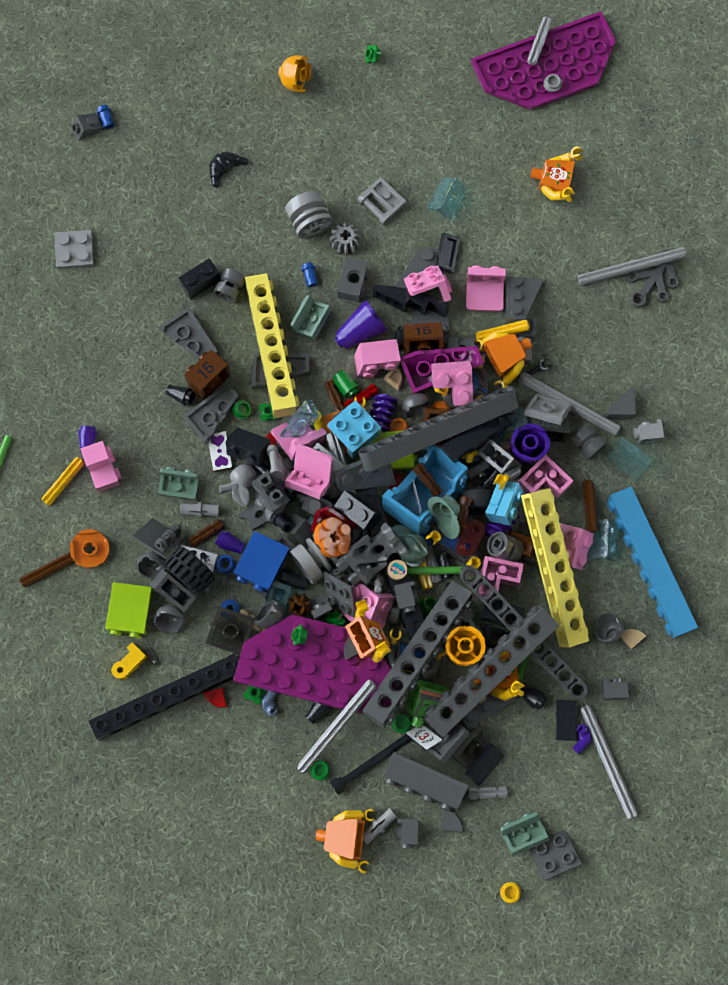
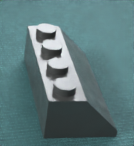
(425, 781)

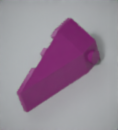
(418, 364)

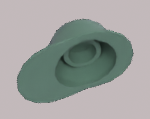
(445, 512)
(415, 543)

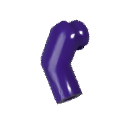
(584, 738)

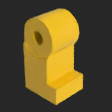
(129, 663)

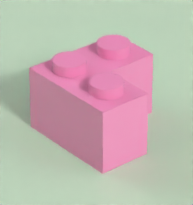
(376, 356)
(455, 376)
(100, 461)
(545, 474)
(500, 571)

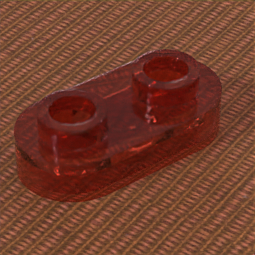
(470, 537)

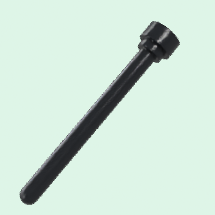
(341, 783)

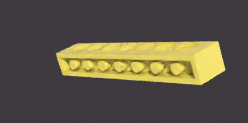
(280, 405)
(547, 561)

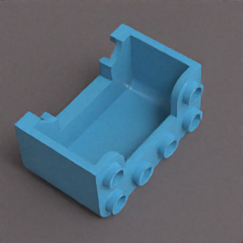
(402, 502)

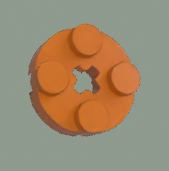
(341, 533)
(97, 556)

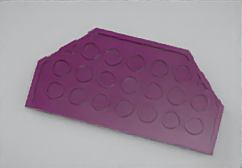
(571, 51)
(311, 669)

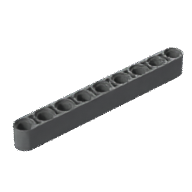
(438, 428)
(545, 650)

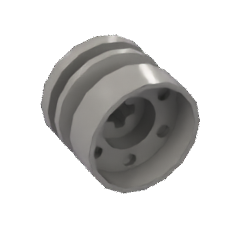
(308, 214)
(312, 560)

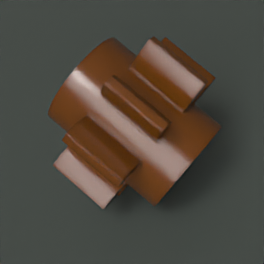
(299, 604)

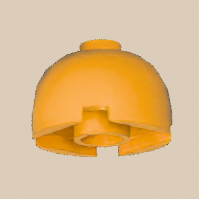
(293, 70)
(465, 646)

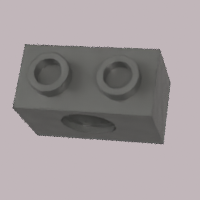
(353, 269)
(172, 590)

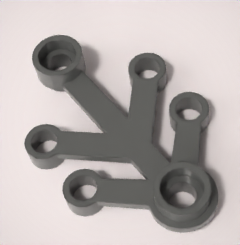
(654, 275)

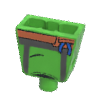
(421, 698)

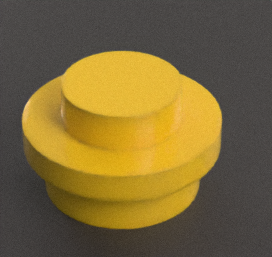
(510, 892)

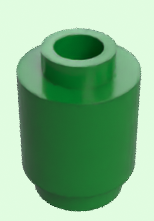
(346, 383)

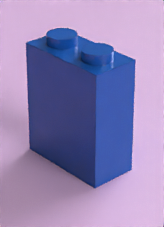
(261, 562)

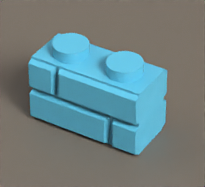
(504, 503)

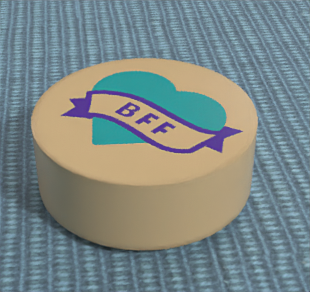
(397, 570)

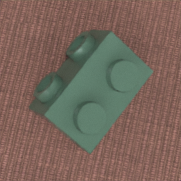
(310, 318)
(178, 483)
(524, 833)

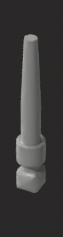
(378, 583)

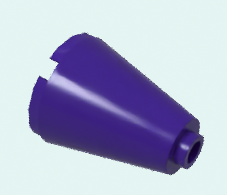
(360, 327)
(529, 443)

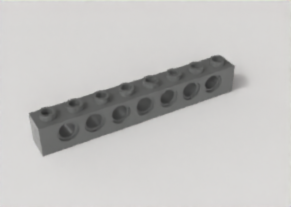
(453, 595)
(488, 682)

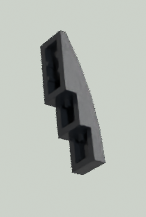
(401, 300)
(473, 438)

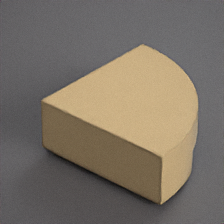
(394, 378)
(632, 637)

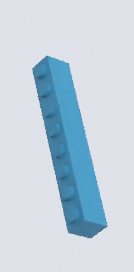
(651, 562)

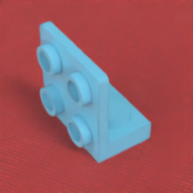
(354, 428)

